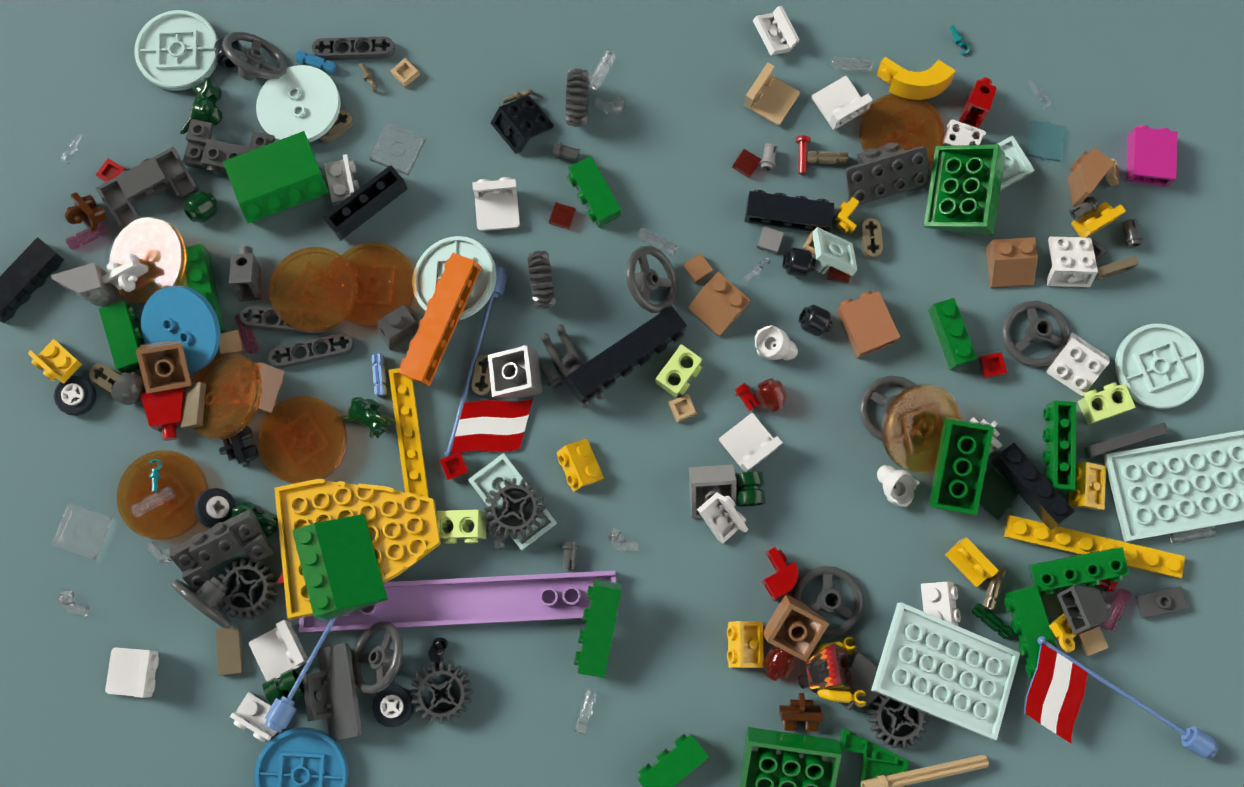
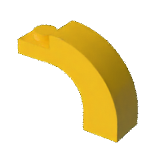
(916, 84)

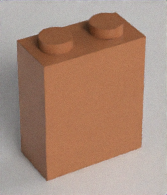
(867, 323)

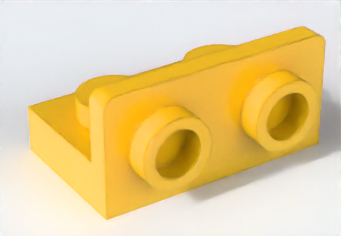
(1095, 221)
(56, 361)
(1089, 486)
(971, 562)
(745, 644)

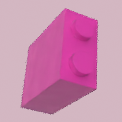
(1152, 156)

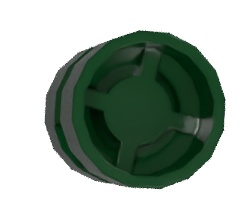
(750, 491)
(281, 687)

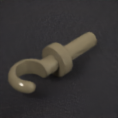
(368, 76)
(516, 96)

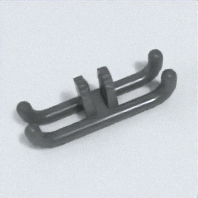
(568, 363)

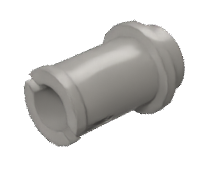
(768, 161)

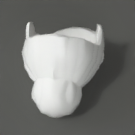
(772, 335)
(904, 482)

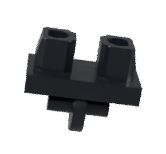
(242, 453)

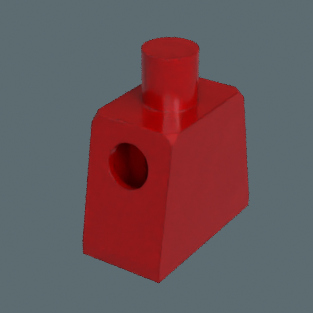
(979, 97)
(164, 411)

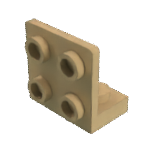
(770, 96)

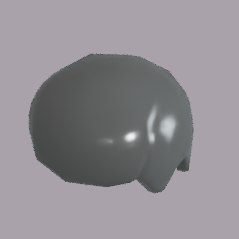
(128, 388)

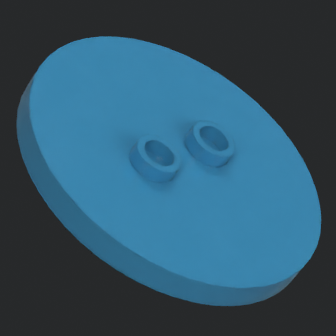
(183, 317)
(302, 760)

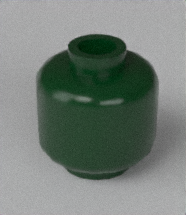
(200, 207)

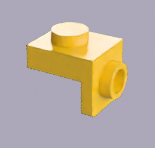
(845, 211)

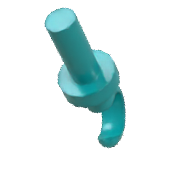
(958, 39)
(154, 476)

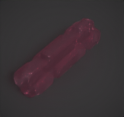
(87, 236)
(247, 336)
(1117, 609)

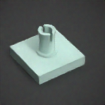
(833, 252)

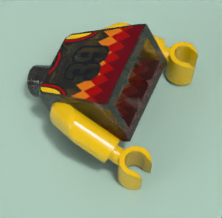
(830, 673)

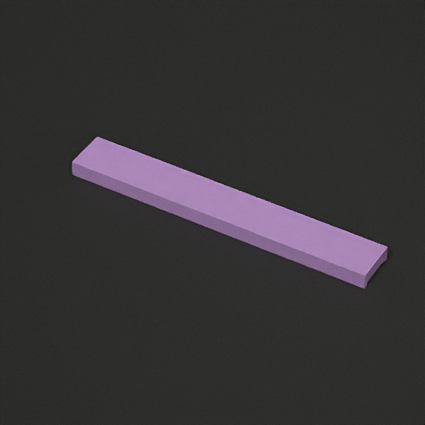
(472, 602)

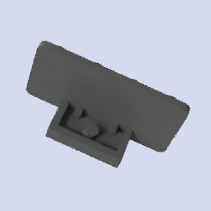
(887, 172)
(333, 693)

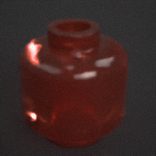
(771, 394)
(778, 664)

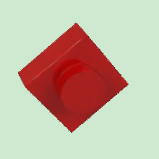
(109, 170)
(992, 365)
(454, 465)

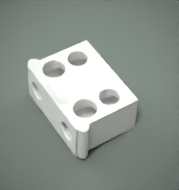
(962, 134)

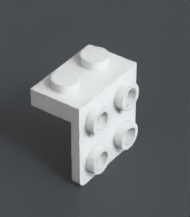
(496, 204)
(132, 672)

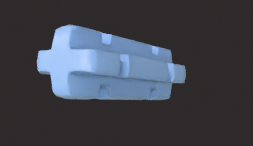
(379, 375)

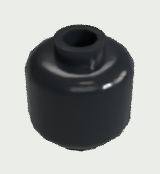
(221, 58)
(798, 262)
(815, 320)

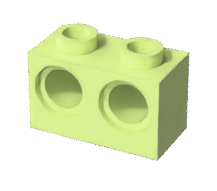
(675, 369)
(1107, 406)
(461, 520)

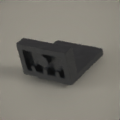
(520, 122)

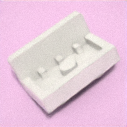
(776, 31)
(722, 517)
(940, 601)

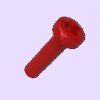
(803, 141)

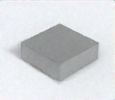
(770, 240)

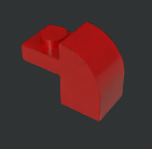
(785, 576)

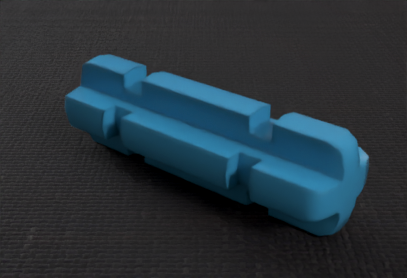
(315, 61)

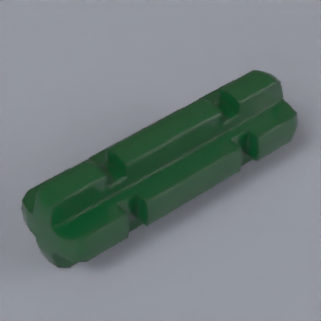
(992, 621)

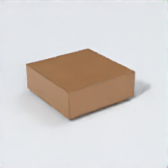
(697, 268)

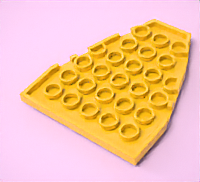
(399, 524)

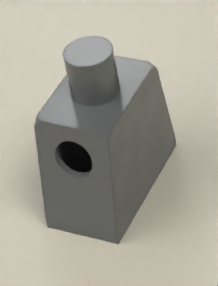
(245, 275)
(398, 326)
(1084, 608)
(863, 676)

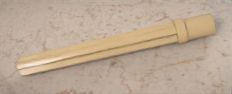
(928, 773)

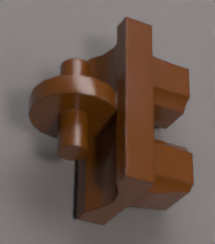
(85, 211)
(800, 711)

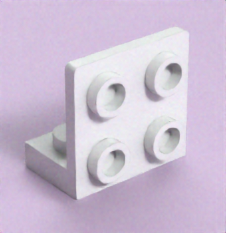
(841, 102)
(1072, 262)
(1078, 364)
(749, 442)
(278, 650)

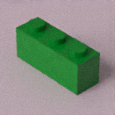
(594, 192)
(952, 334)
(122, 335)
(673, 764)

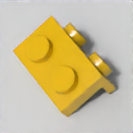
(579, 464)

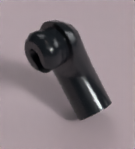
(437, 650)

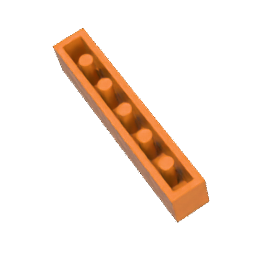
(440, 319)

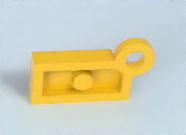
(1063, 632)

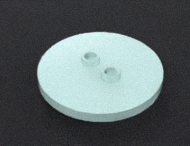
(176, 50)
(298, 102)
(431, 267)
(1159, 366)

